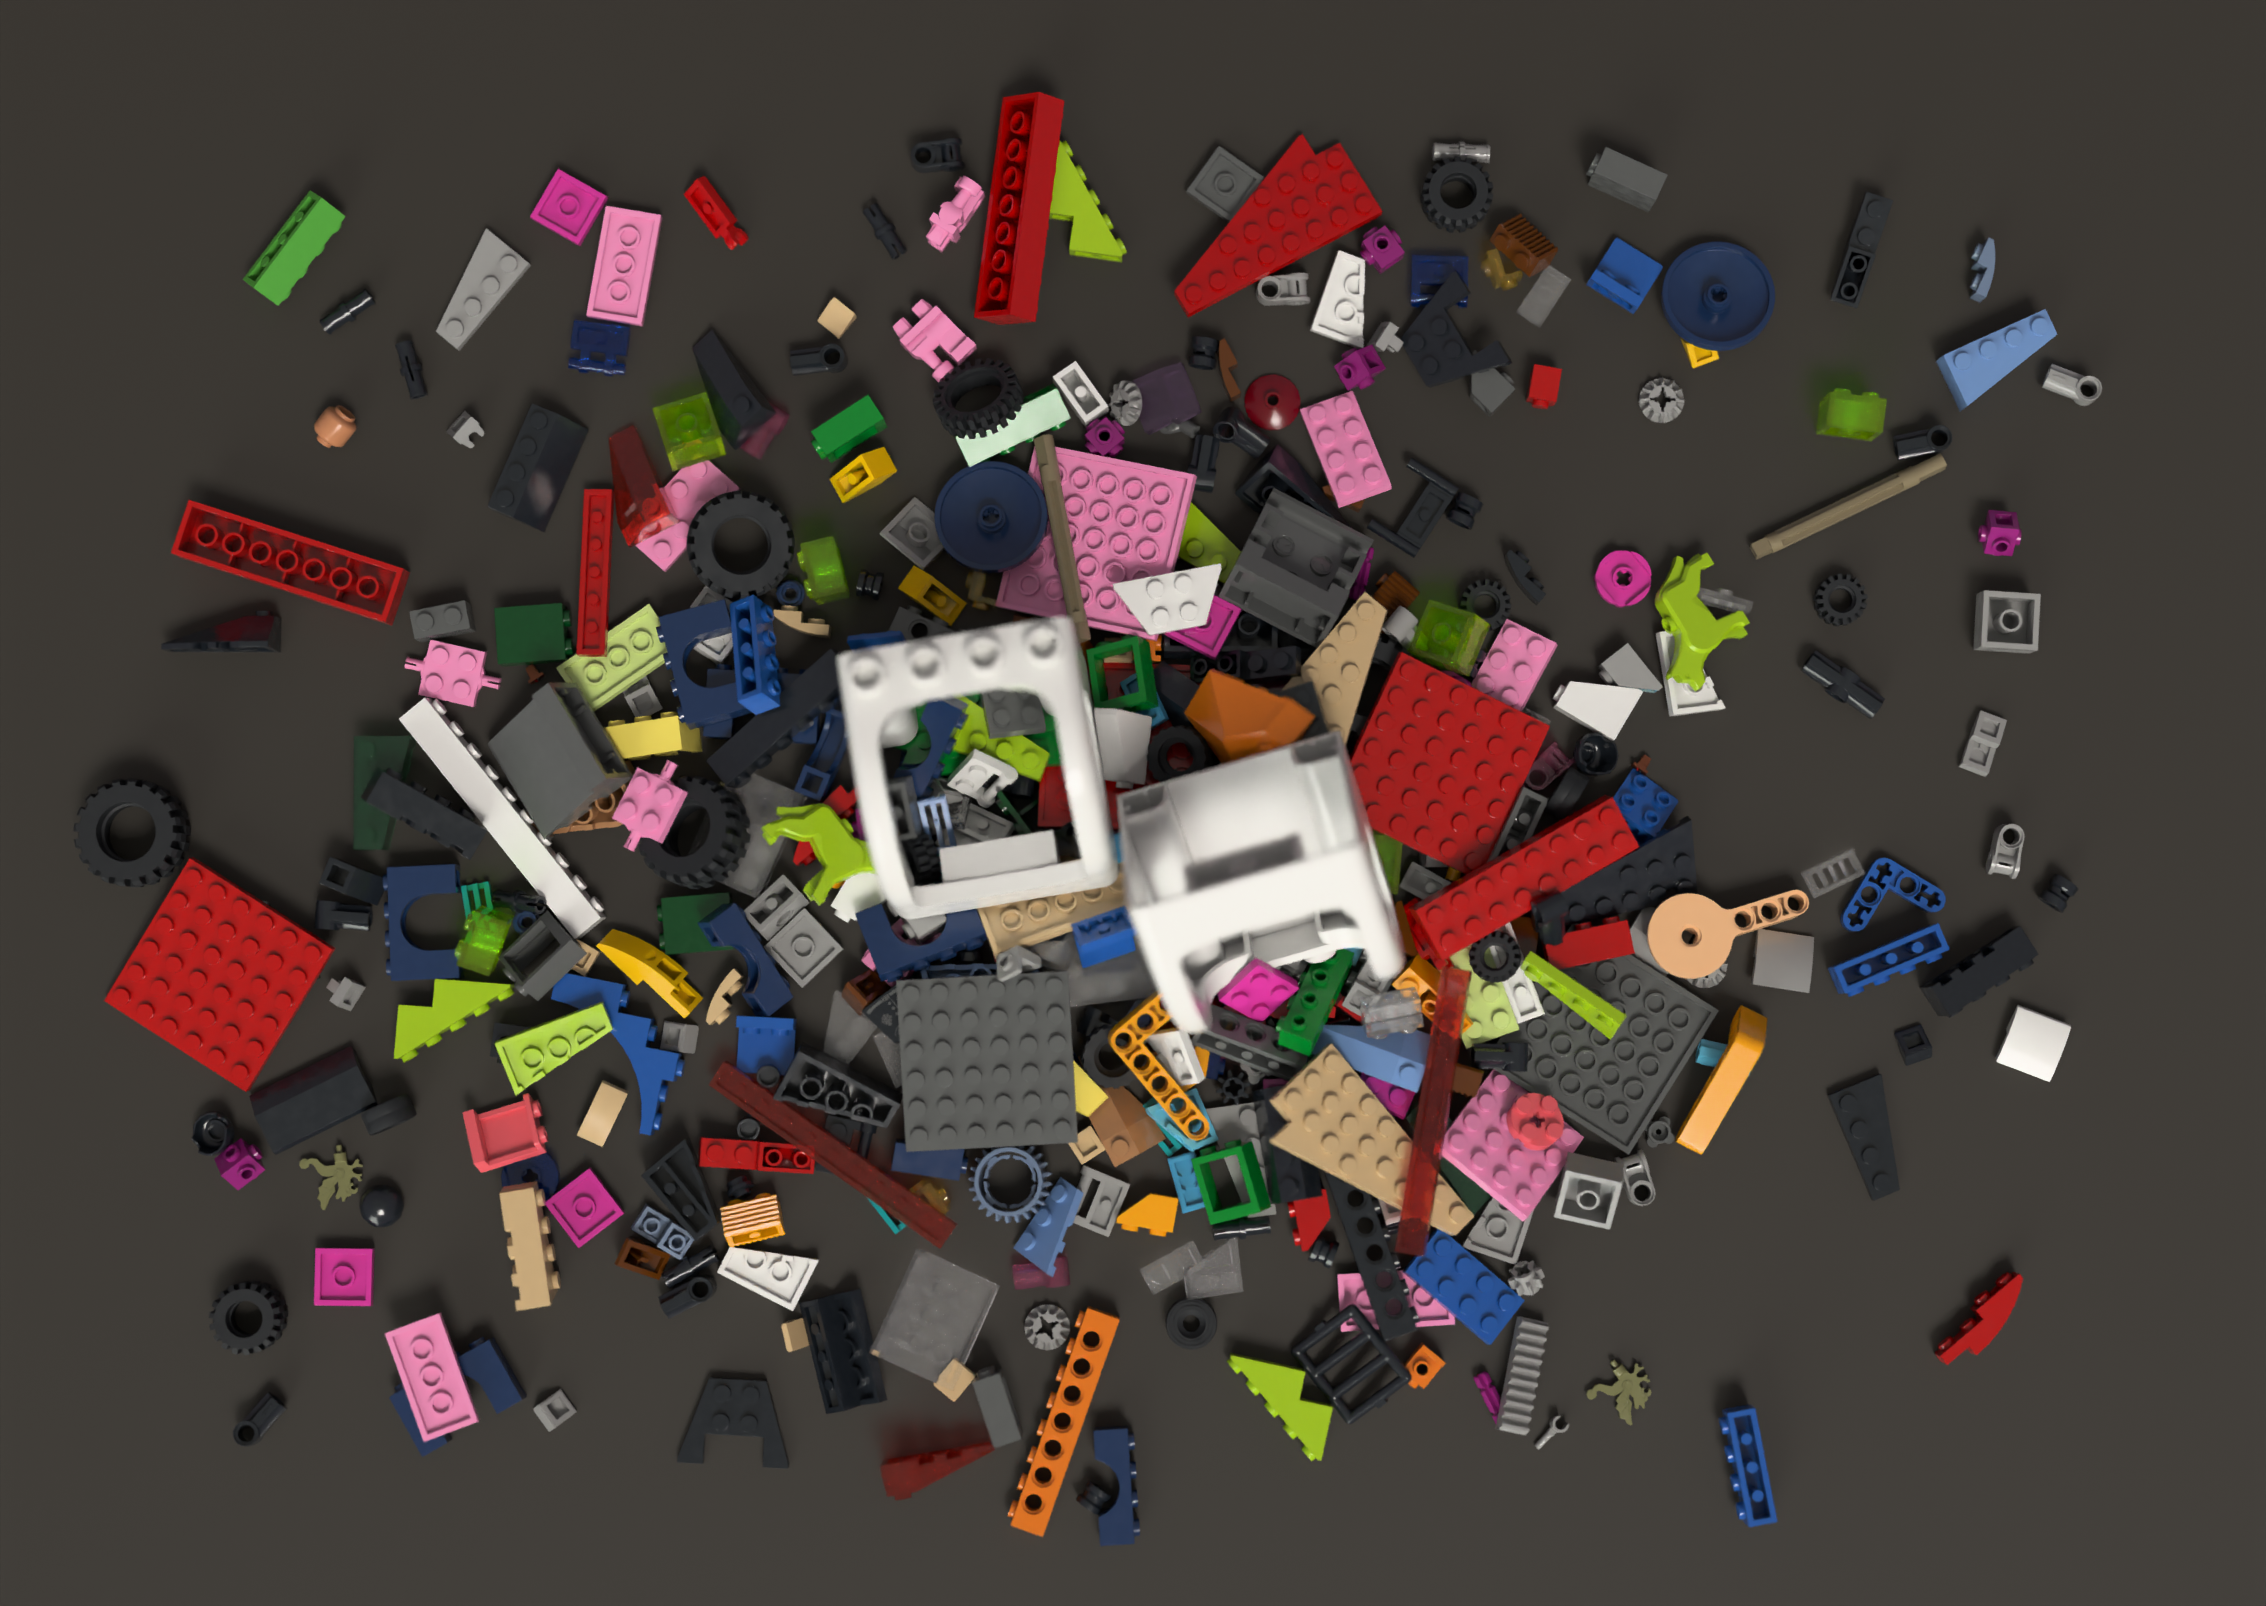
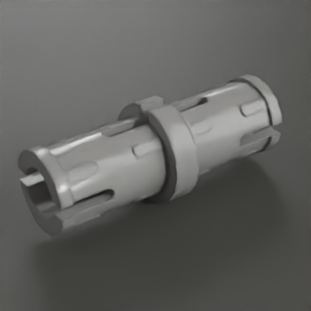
(1478, 153)

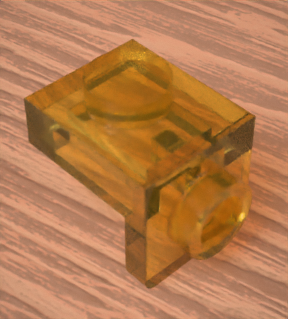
(1493, 267)
(975, 584)
(937, 1198)

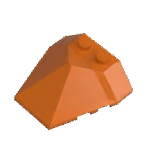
(1243, 718)

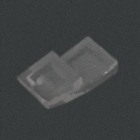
(1170, 1268)

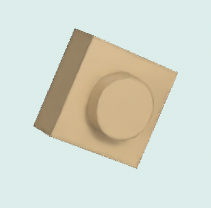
(586, 963)
(1087, 1146)

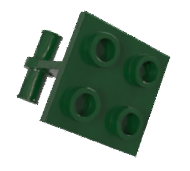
(1009, 808)

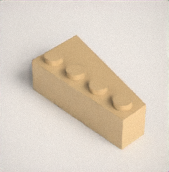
(529, 1245)

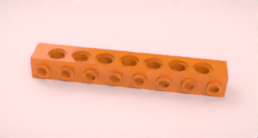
(1036, 1519)

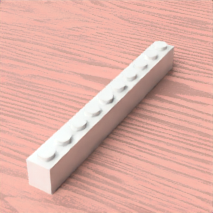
(502, 817)

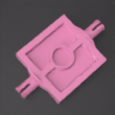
(452, 673)
(650, 805)

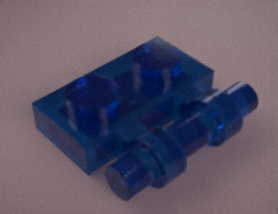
(603, 339)

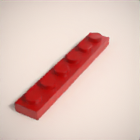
(595, 573)

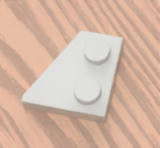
(1176, 1055)

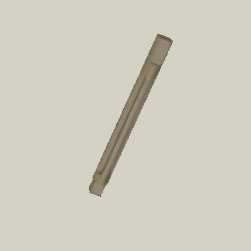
(1847, 506)
(1061, 535)

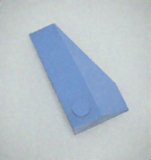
(1394, 1059)

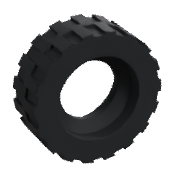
(1178, 734)
(1095, 1070)

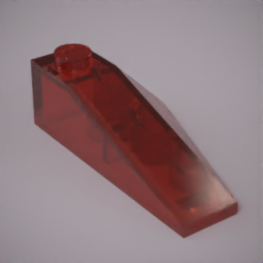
(639, 494)
(915, 1471)

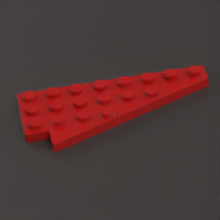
(1289, 215)

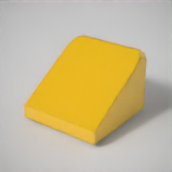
(1698, 356)

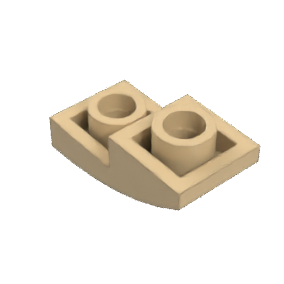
(795, 619)
(719, 1005)
(602, 1113)

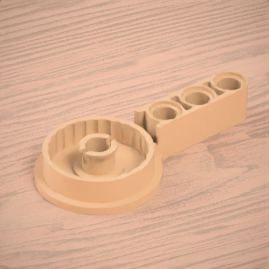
(1712, 928)

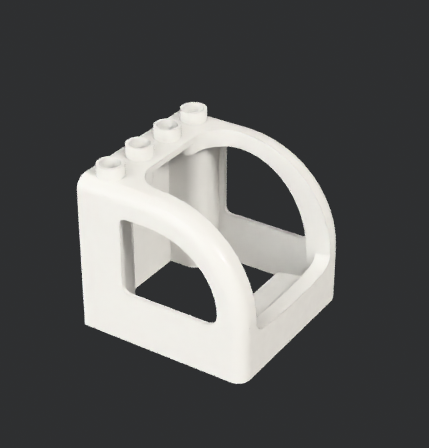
(880, 713)
(1251, 865)

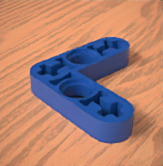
(1890, 883)

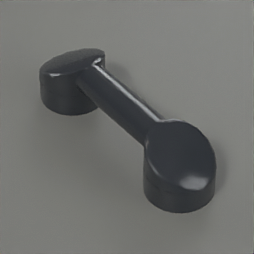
(748, 1126)

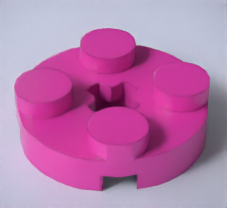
(1639, 578)

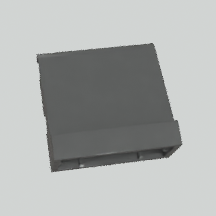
(1296, 568)
(558, 757)

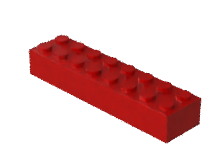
(1019, 208)
(290, 562)
(1523, 874)

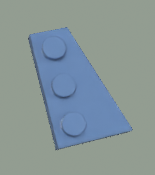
(1047, 1229)

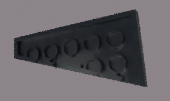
(1637, 880)

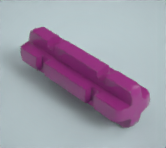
(1357, 589)
(1488, 1393)

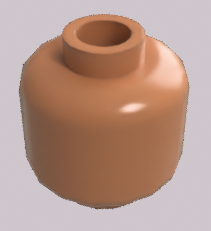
(335, 426)

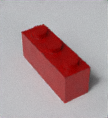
(1591, 944)

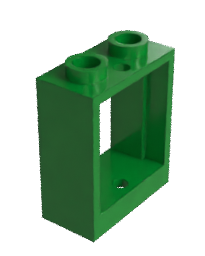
(848, 429)
(1134, 702)
(1252, 1176)

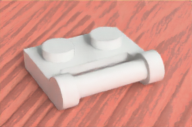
(976, 771)

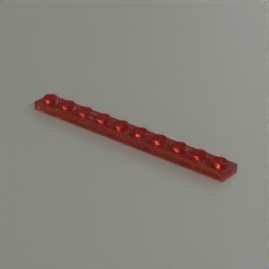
(1433, 1111)
(833, 1154)

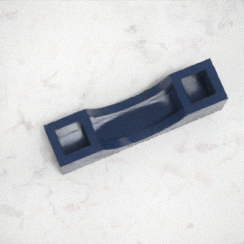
(942, 720)
(827, 756)
(765, 987)
(1117, 1521)

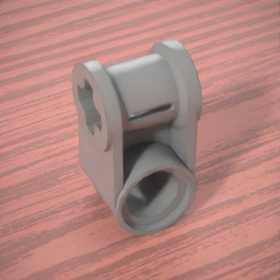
(1286, 290)
(2004, 852)
(1637, 1176)

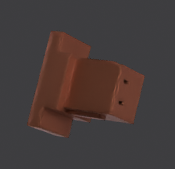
(534, 675)
(1642, 764)

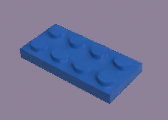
(1464, 1286)

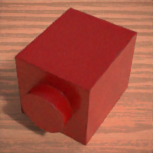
(1543, 386)

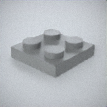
(803, 948)

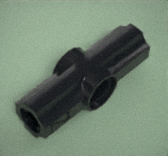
(1842, 684)

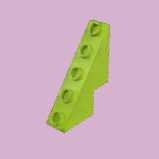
(1076, 204)
(451, 1006)
(1282, 1389)

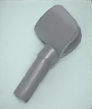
(1551, 1432)

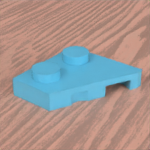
(1160, 1116)

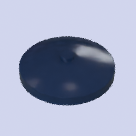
(1718, 296)
(991, 517)

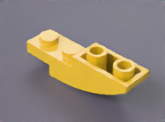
(647, 963)

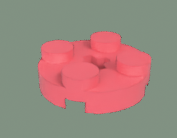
(1543, 1108)

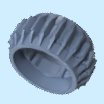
(987, 1199)

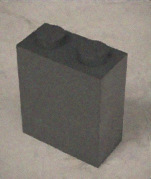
(1626, 179)

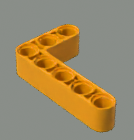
(1743, 1049)
(1153, 1067)

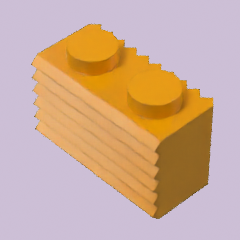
(752, 1219)

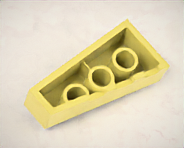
(654, 736)

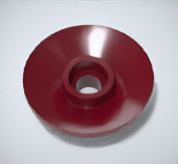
(1269, 416)

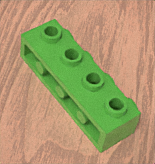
(294, 248)

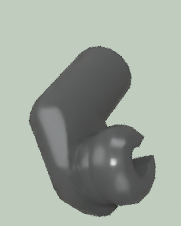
(1187, 427)

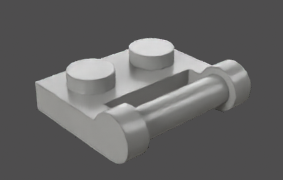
(1105, 1203)

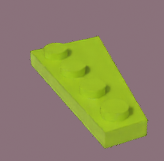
(1206, 545)
(1015, 751)
(1577, 997)
(542, 1048)

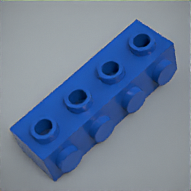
(755, 654)
(1889, 958)
(1749, 1465)

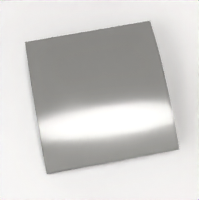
(1783, 960)

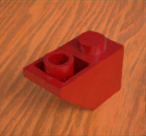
(1310, 1218)

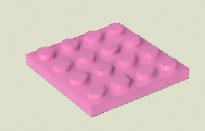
(1493, 1159)

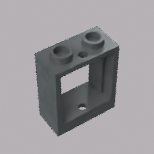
(530, 945)
(997, 1406)

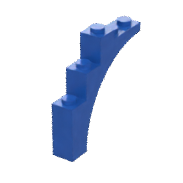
(634, 1035)

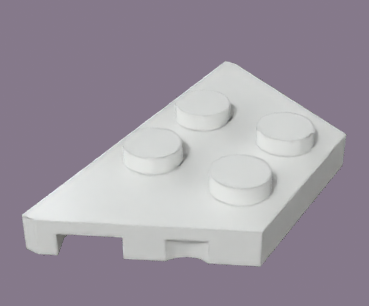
(1171, 599)

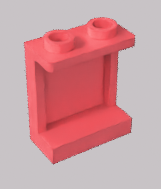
(506, 1134)

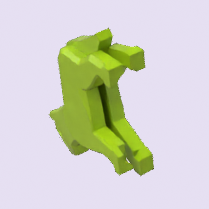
(1691, 621)
(831, 841)

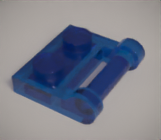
(1434, 272)

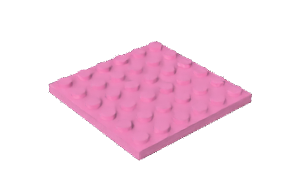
(1122, 528)

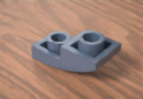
(1985, 264)
(662, 1231)

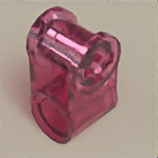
(1550, 765)

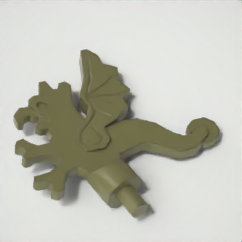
(341, 1174)
(1626, 1385)

